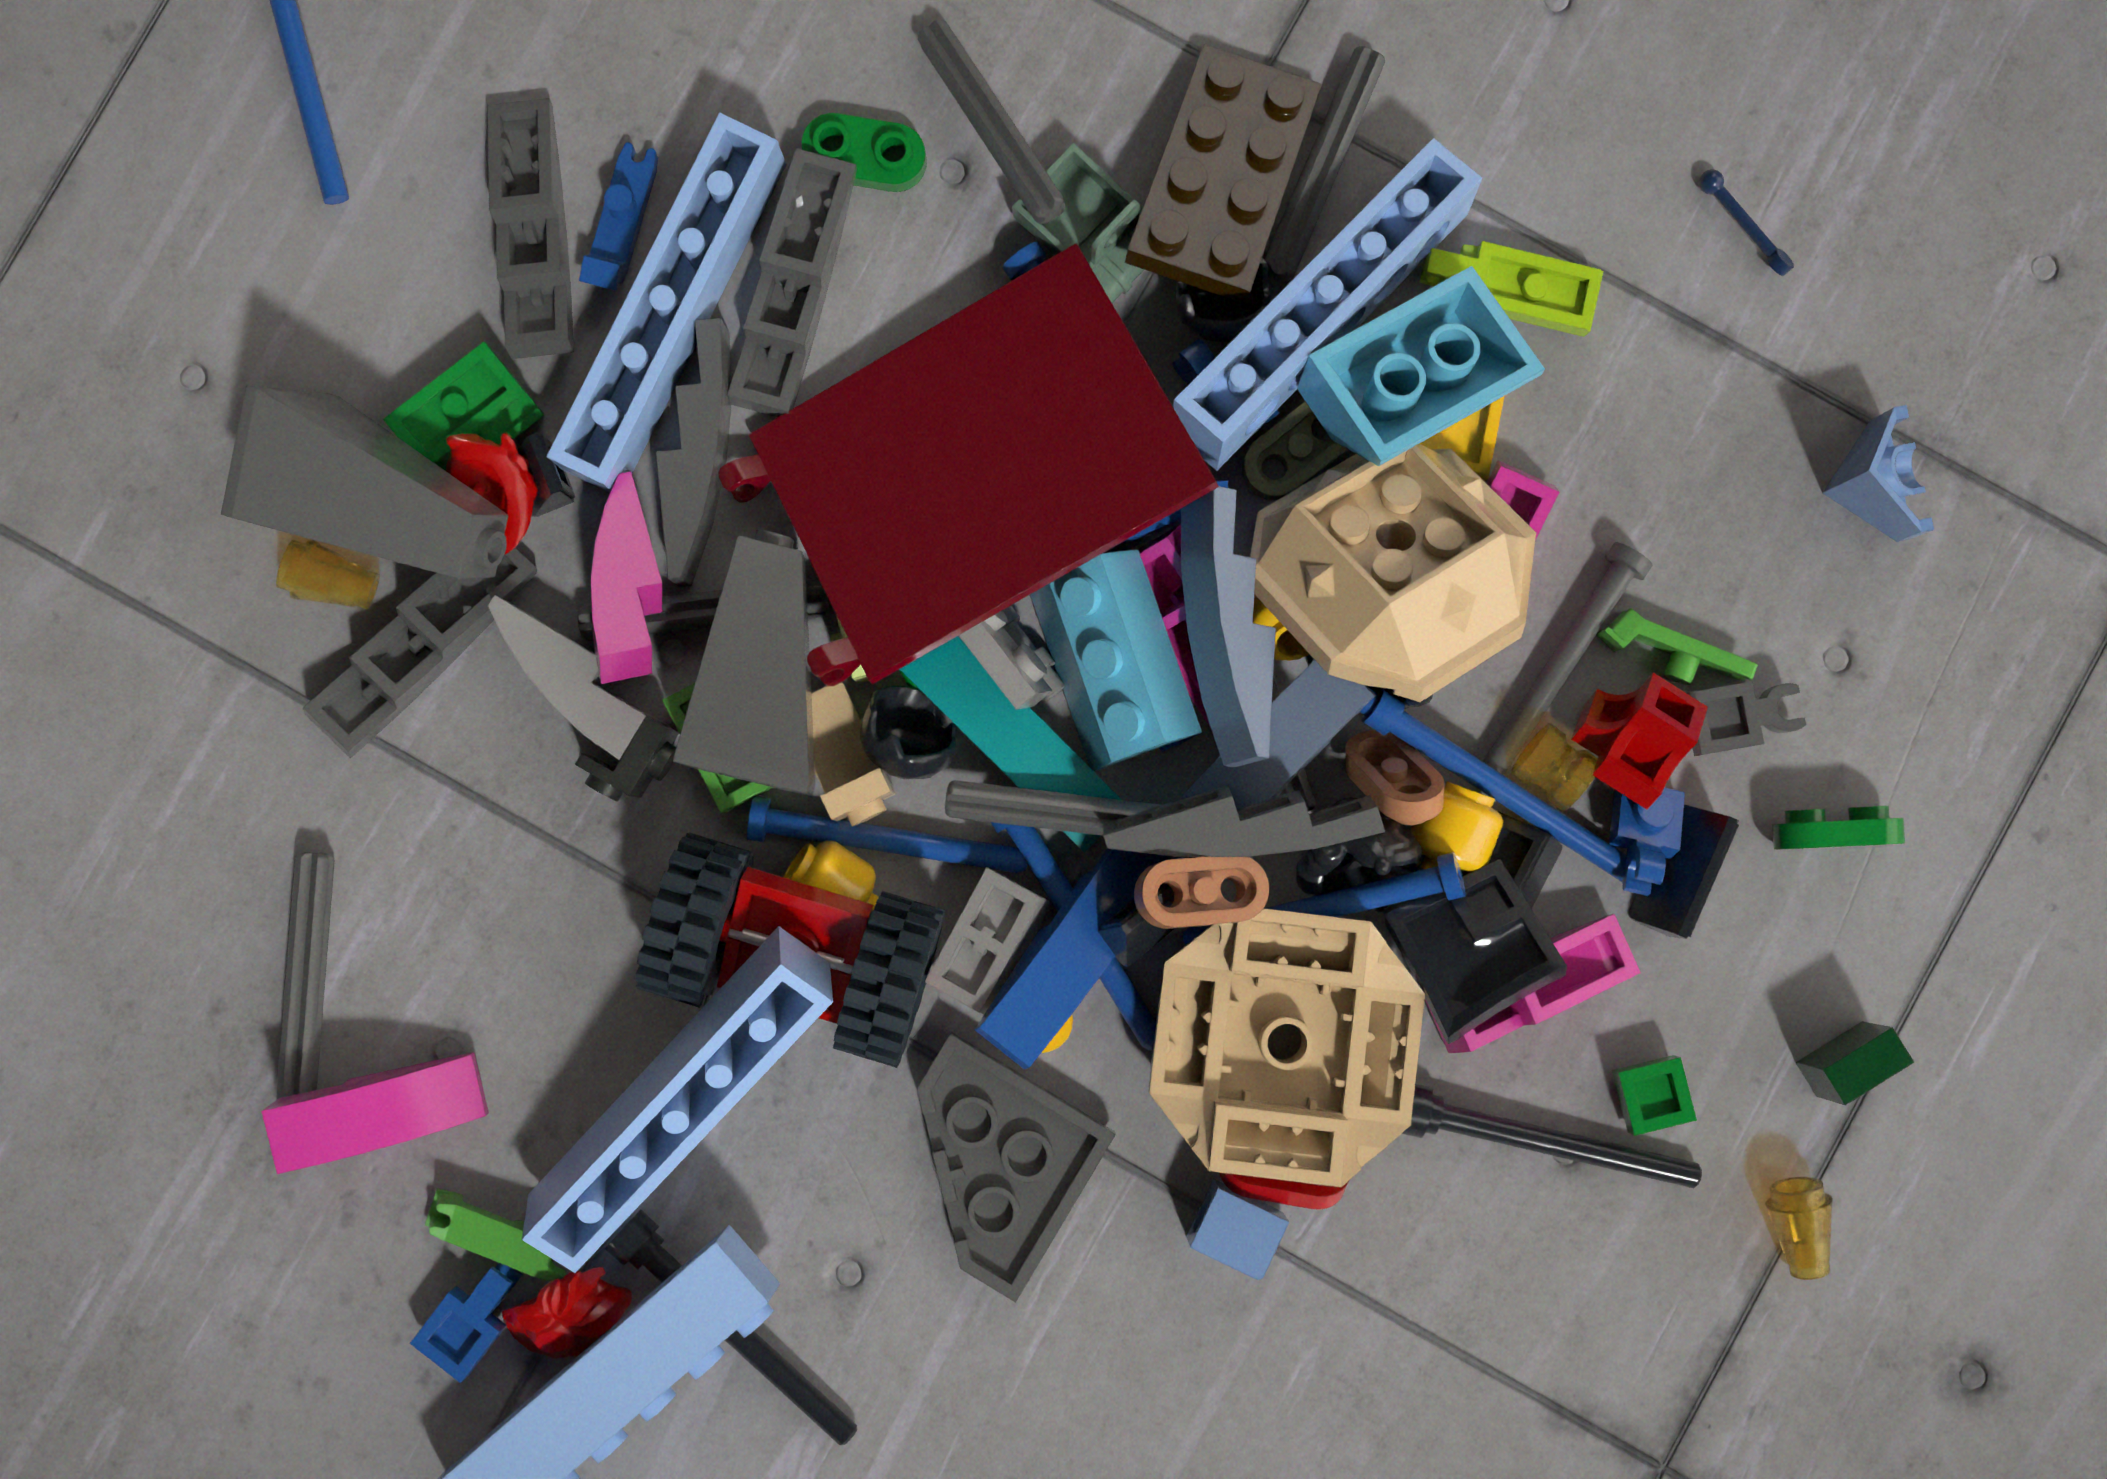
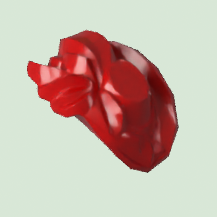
(496, 475)
(568, 1314)

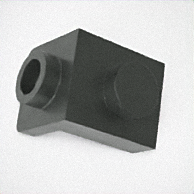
(646, 758)

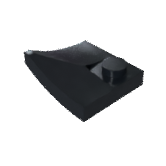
(1475, 949)

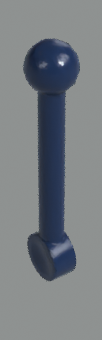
(1712, 183)

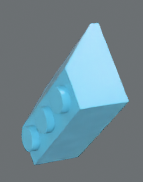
(1417, 369)
(1115, 659)

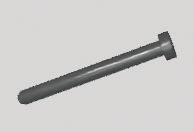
(1625, 565)

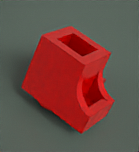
(1640, 736)

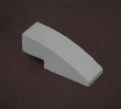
(568, 678)

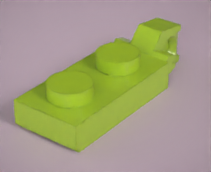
(1525, 284)

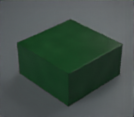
(1854, 1062)

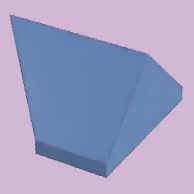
(1878, 478)

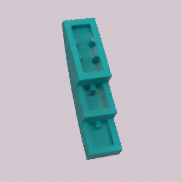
(1009, 737)

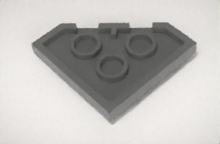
(1004, 1161)

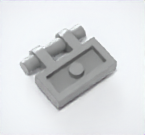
(1013, 660)

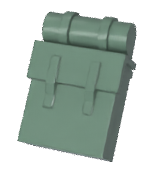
(1095, 216)

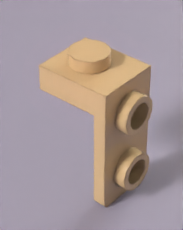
(847, 776)

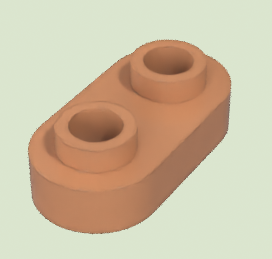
(1394, 777)
(1198, 891)

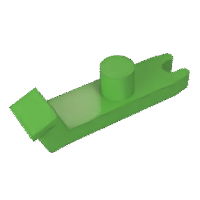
(1684, 650)
(487, 1235)

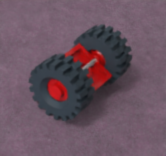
(721, 910)

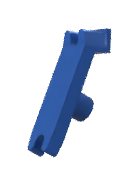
(620, 219)

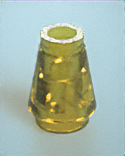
(325, 576)
(1803, 1225)

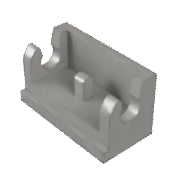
(988, 940)

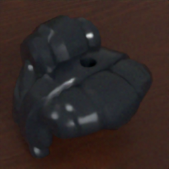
(1360, 860)

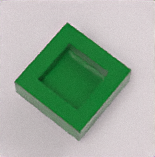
(1654, 1095)

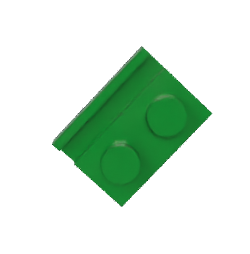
(468, 398)

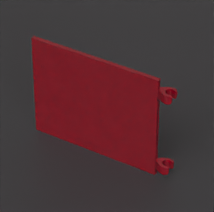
(974, 466)

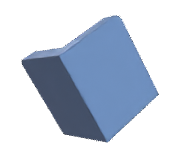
(1237, 1230)

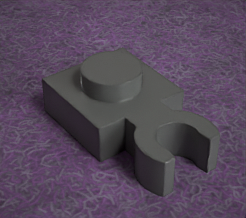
(1737, 716)

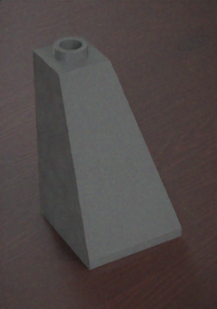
(344, 480)
(754, 679)

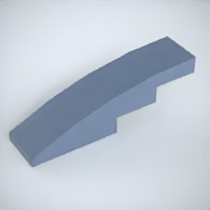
(1227, 648)
(1301, 727)

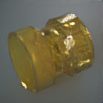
(1555, 767)

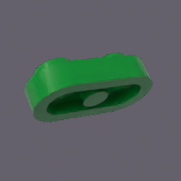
(865, 144)
(1811, 830)

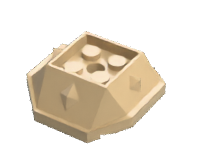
(1396, 570)
(1330, 1101)

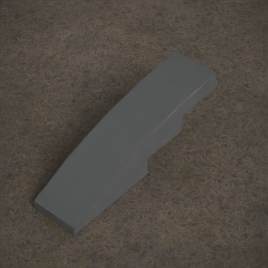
(530, 228)
(792, 283)
(690, 475)
(412, 652)
(1215, 828)

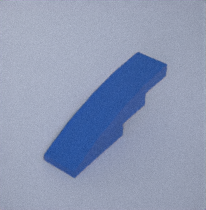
(1062, 960)

